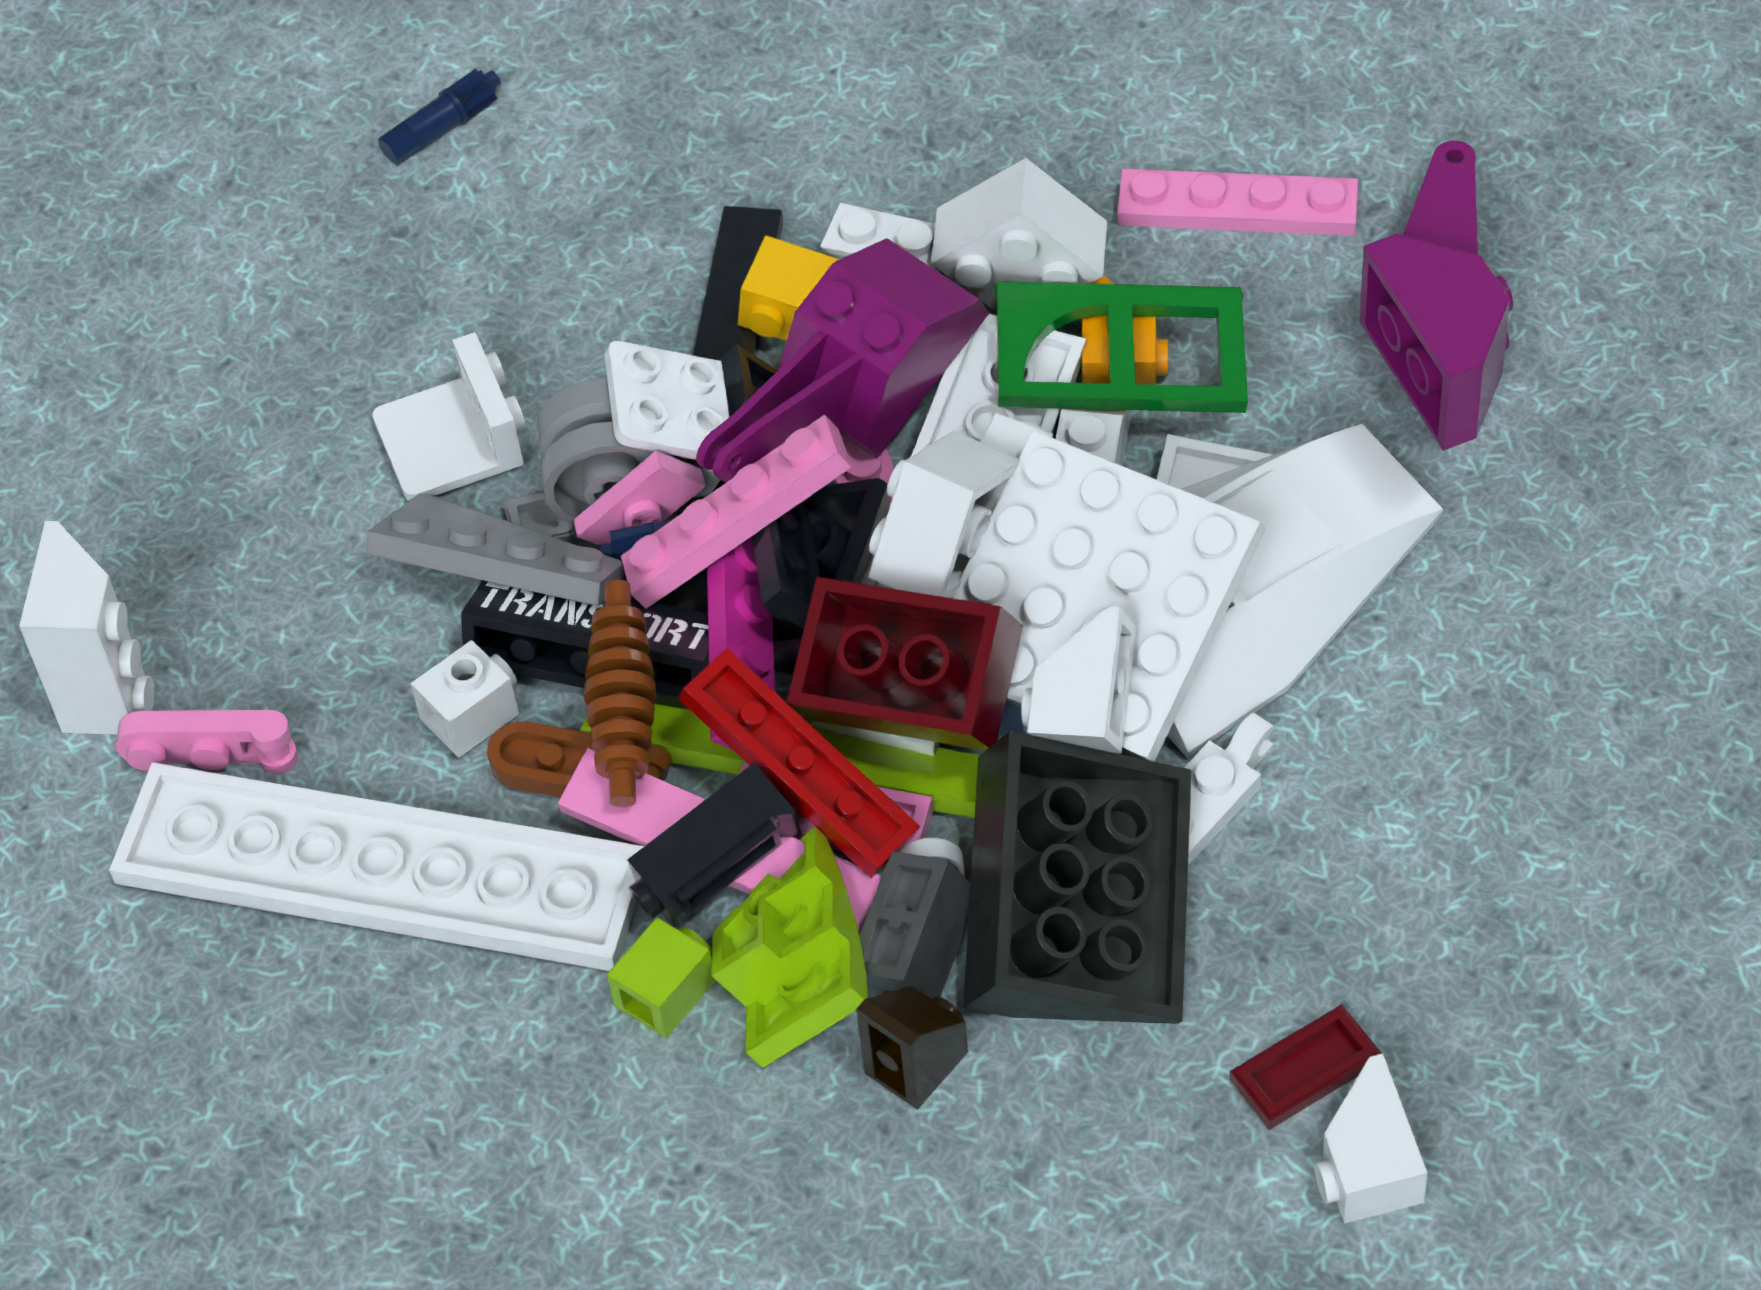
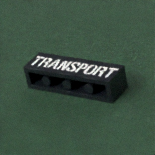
(551, 636)

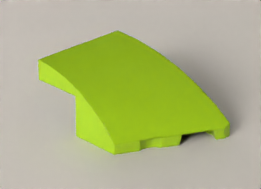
(792, 954)

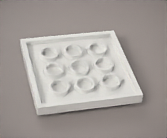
(1100, 536)

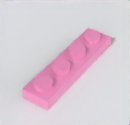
(1238, 202)
(735, 511)

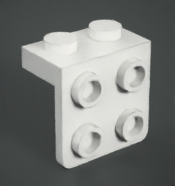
(665, 401)
(454, 429)

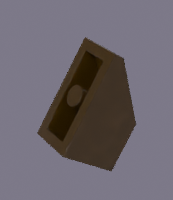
(910, 1042)

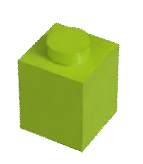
(662, 976)

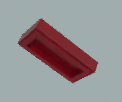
(1304, 1066)

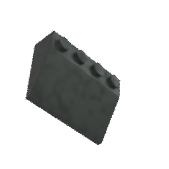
(1077, 884)

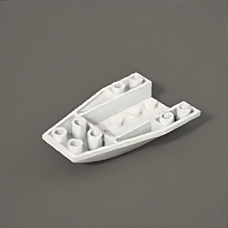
(1334, 532)

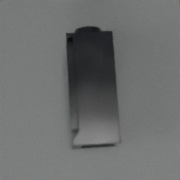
(711, 846)

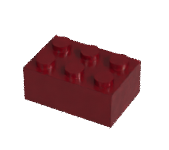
(905, 663)

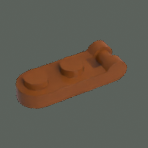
(546, 756)

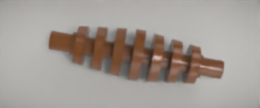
(620, 693)

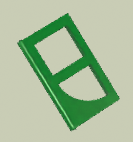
(1035, 309)

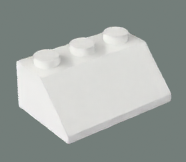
(81, 639)

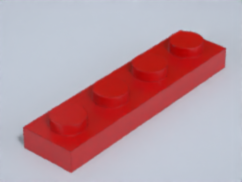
(799, 762)

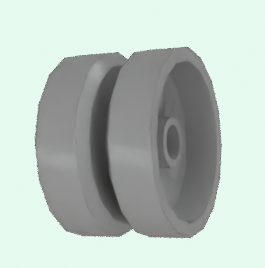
(580, 448)

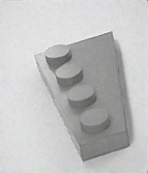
(489, 549)

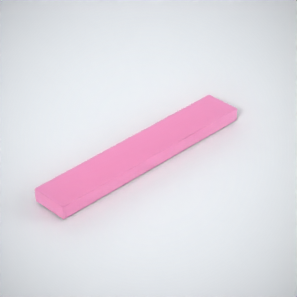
(663, 804)

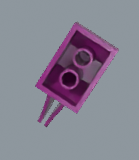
(1438, 304)
(858, 352)

